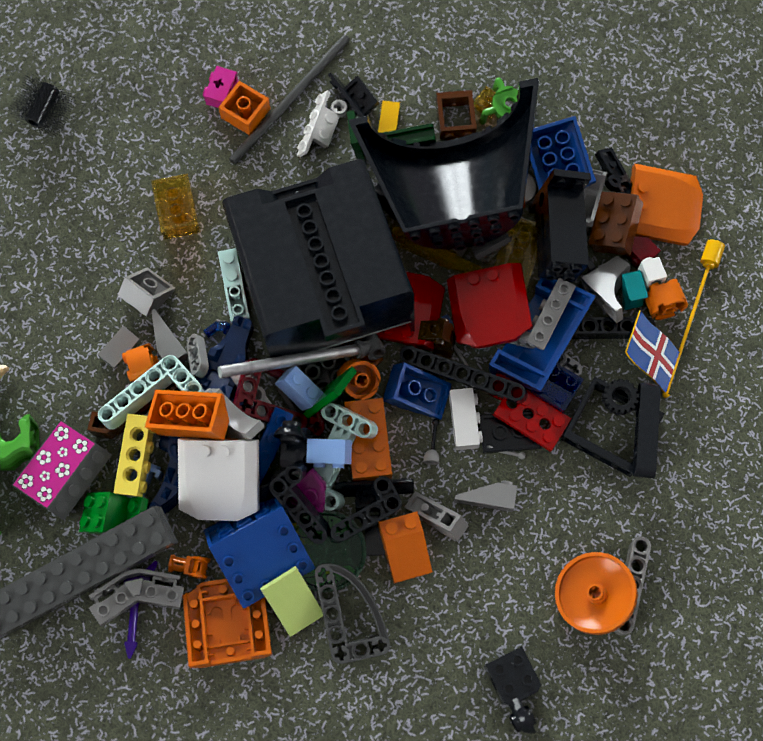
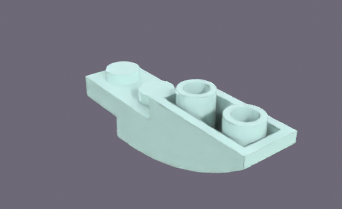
(233, 284)

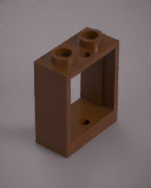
(455, 98)

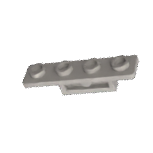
(550, 314)

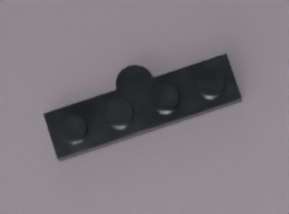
(617, 178)

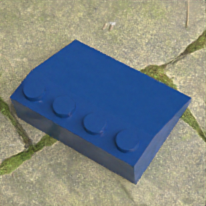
(558, 147)

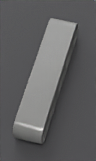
(639, 576)

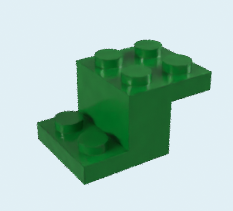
(107, 510)

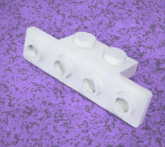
(320, 126)

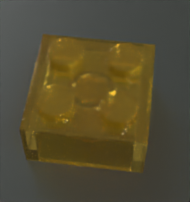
(484, 100)

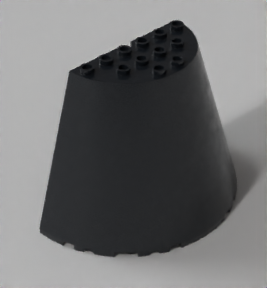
(457, 188)

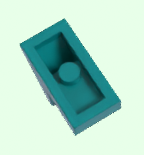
(633, 290)

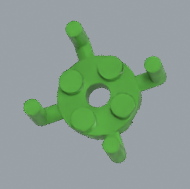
(498, 104)

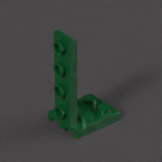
(421, 134)

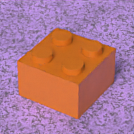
(244, 108)

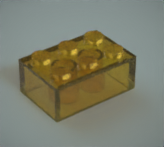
(175, 206)

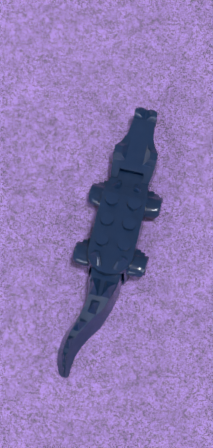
(229, 351)

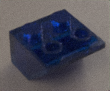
(559, 388)

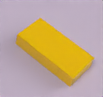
(388, 116)

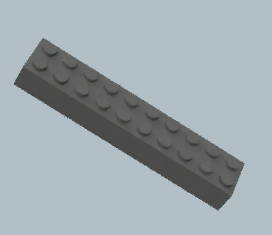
(84, 569)

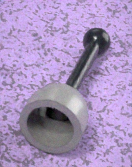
(431, 456)

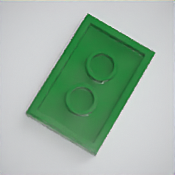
(331, 392)

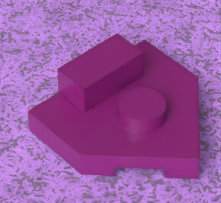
(314, 489)

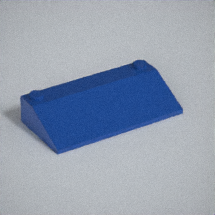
(535, 366)

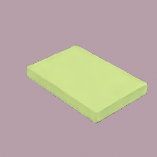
(292, 601)

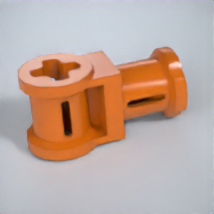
(191, 566)

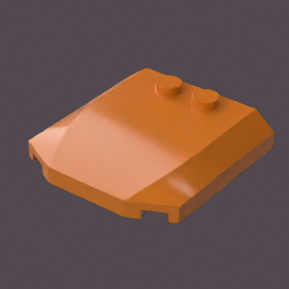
(670, 204)
(221, 629)

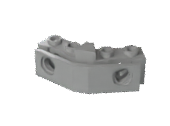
(134, 592)

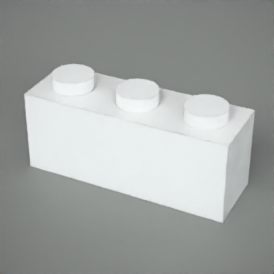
(465, 419)

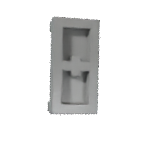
(119, 344)

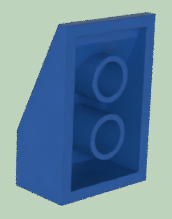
(416, 391)

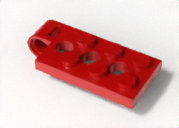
(530, 427)

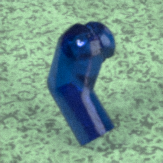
(223, 326)

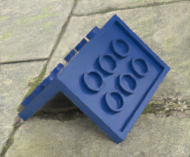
(257, 550)

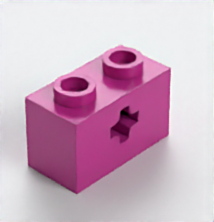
(220, 85)

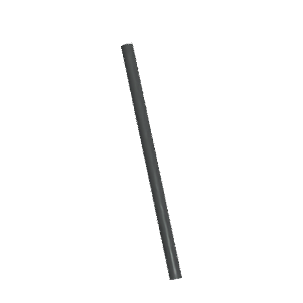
(289, 99)

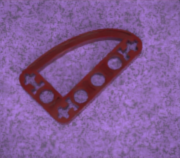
(249, 398)

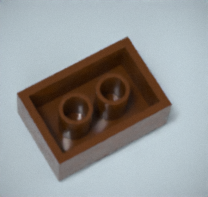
(616, 223)

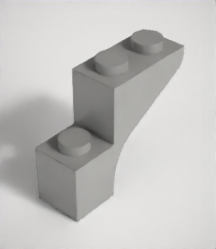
(592, 196)

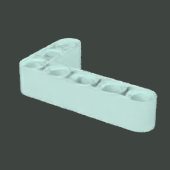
(146, 382)

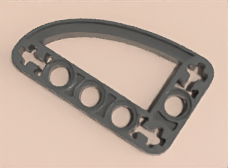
(349, 647)

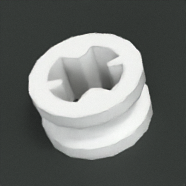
(343, 107)

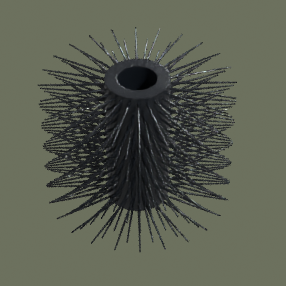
(42, 105)

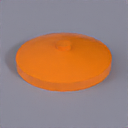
(596, 593)

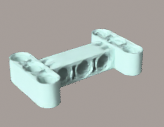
(341, 430)

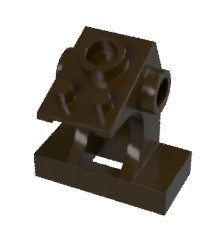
(441, 333)

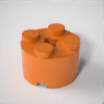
(665, 299)
(139, 361)
(368, 382)

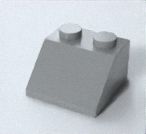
(145, 291)

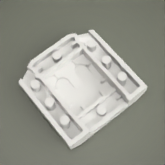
(218, 478)

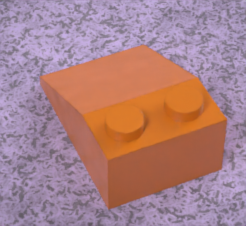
(405, 547)

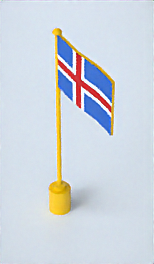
(651, 348)

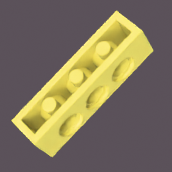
(130, 445)

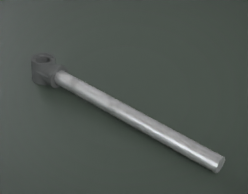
(369, 346)

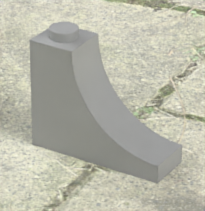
(605, 283)
(240, 424)

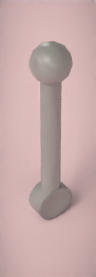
(521, 455)

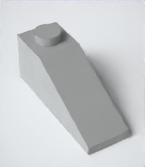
(166, 341)
(494, 496)
(437, 516)

